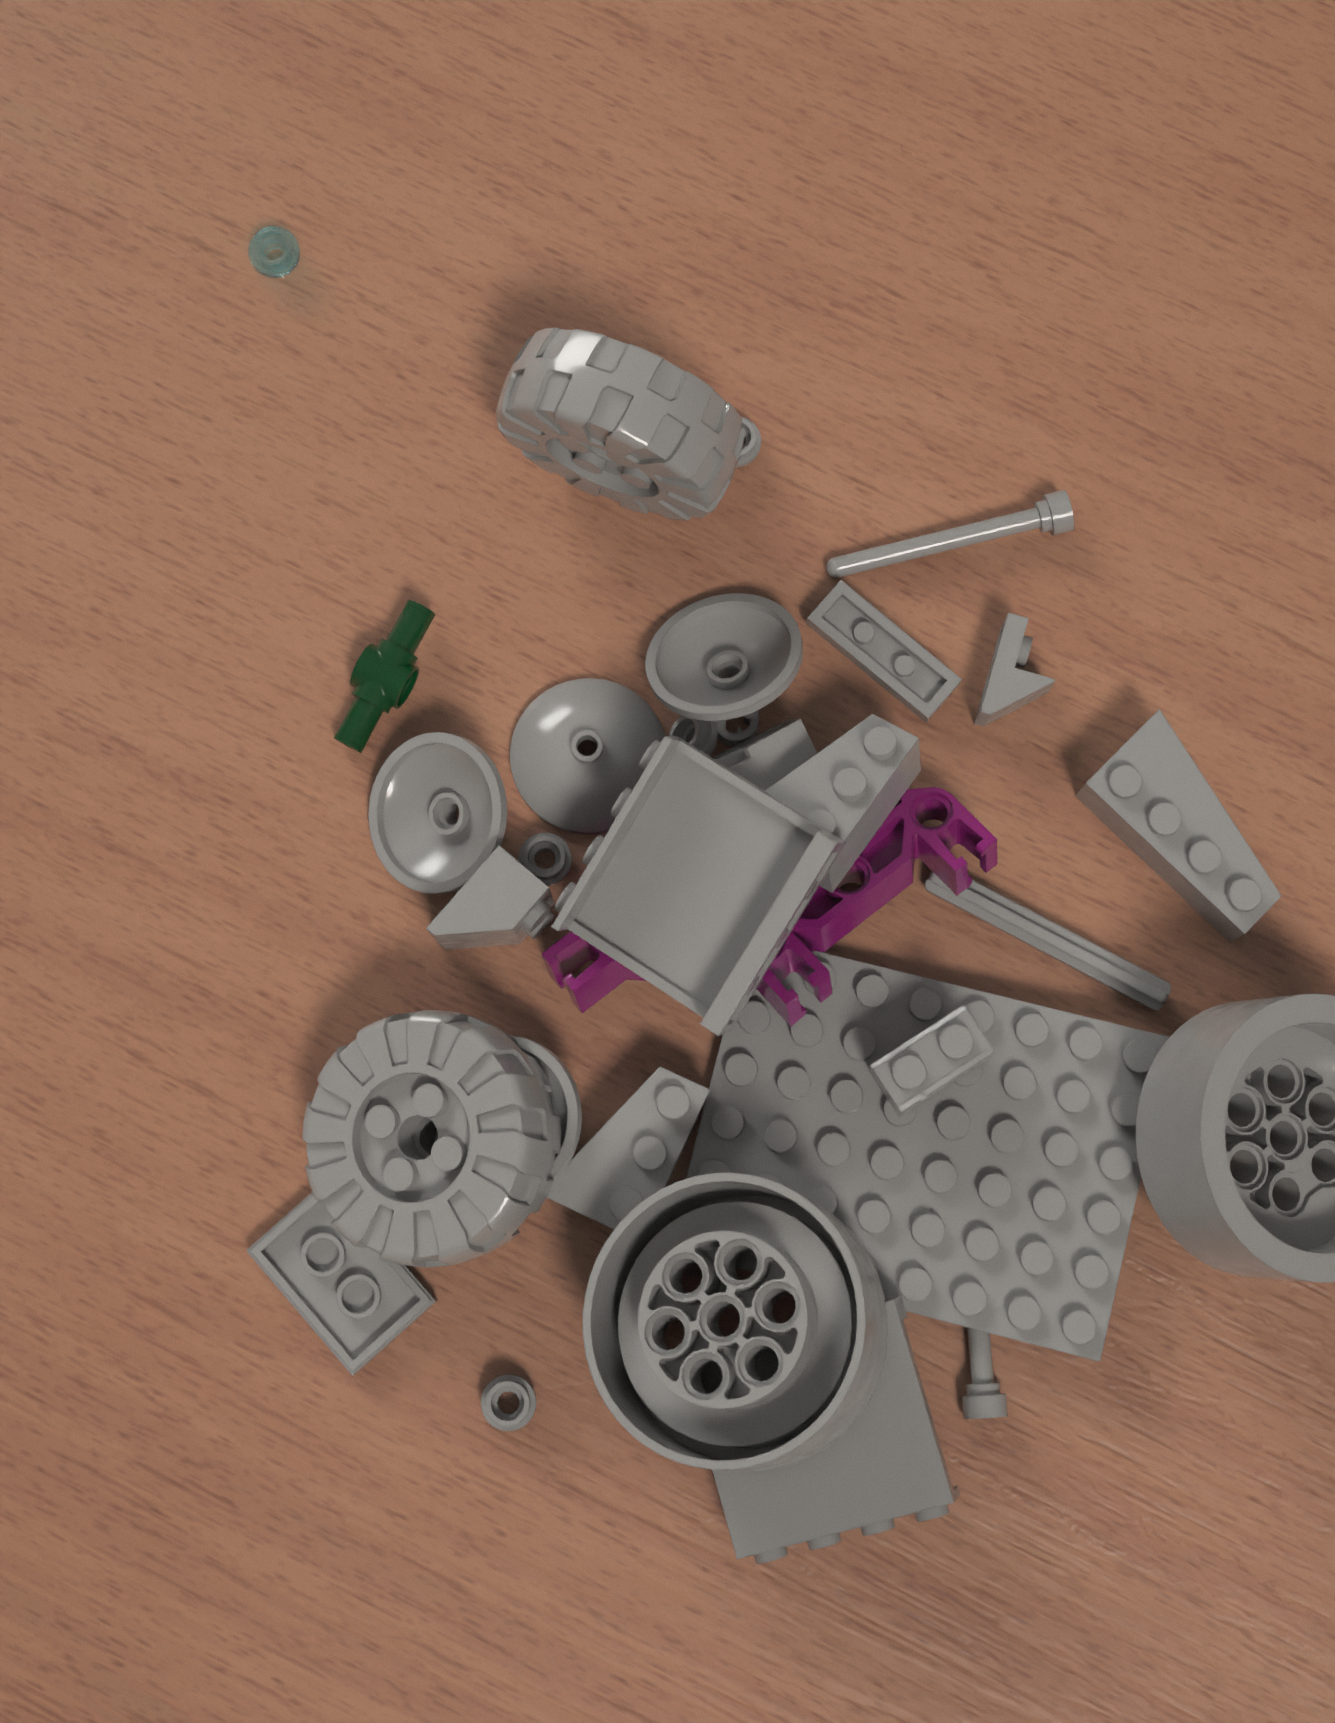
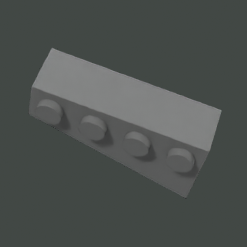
(1180, 829)

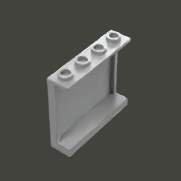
(697, 881)
(865, 1479)

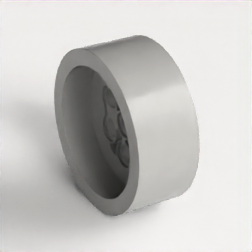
(1274, 1137)
(825, 1352)

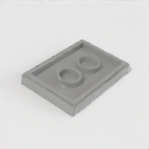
(339, 1288)

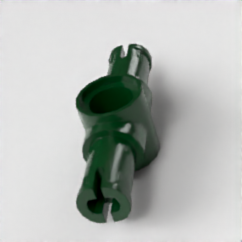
(384, 675)

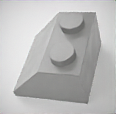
(494, 907)

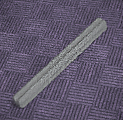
(1056, 941)

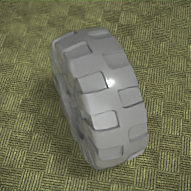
(620, 423)
(377, 1129)

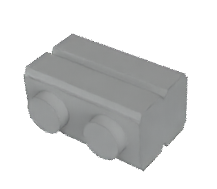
(931, 1060)

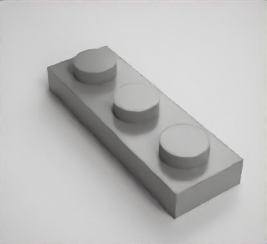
(883, 651)

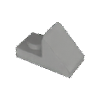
(1005, 685)

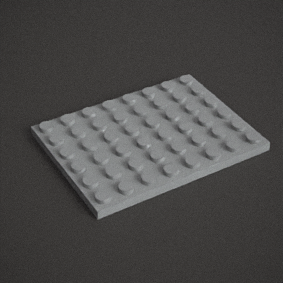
(982, 1203)

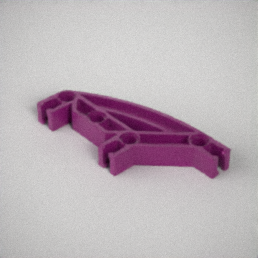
(881, 870)

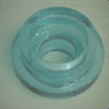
(267, 240)

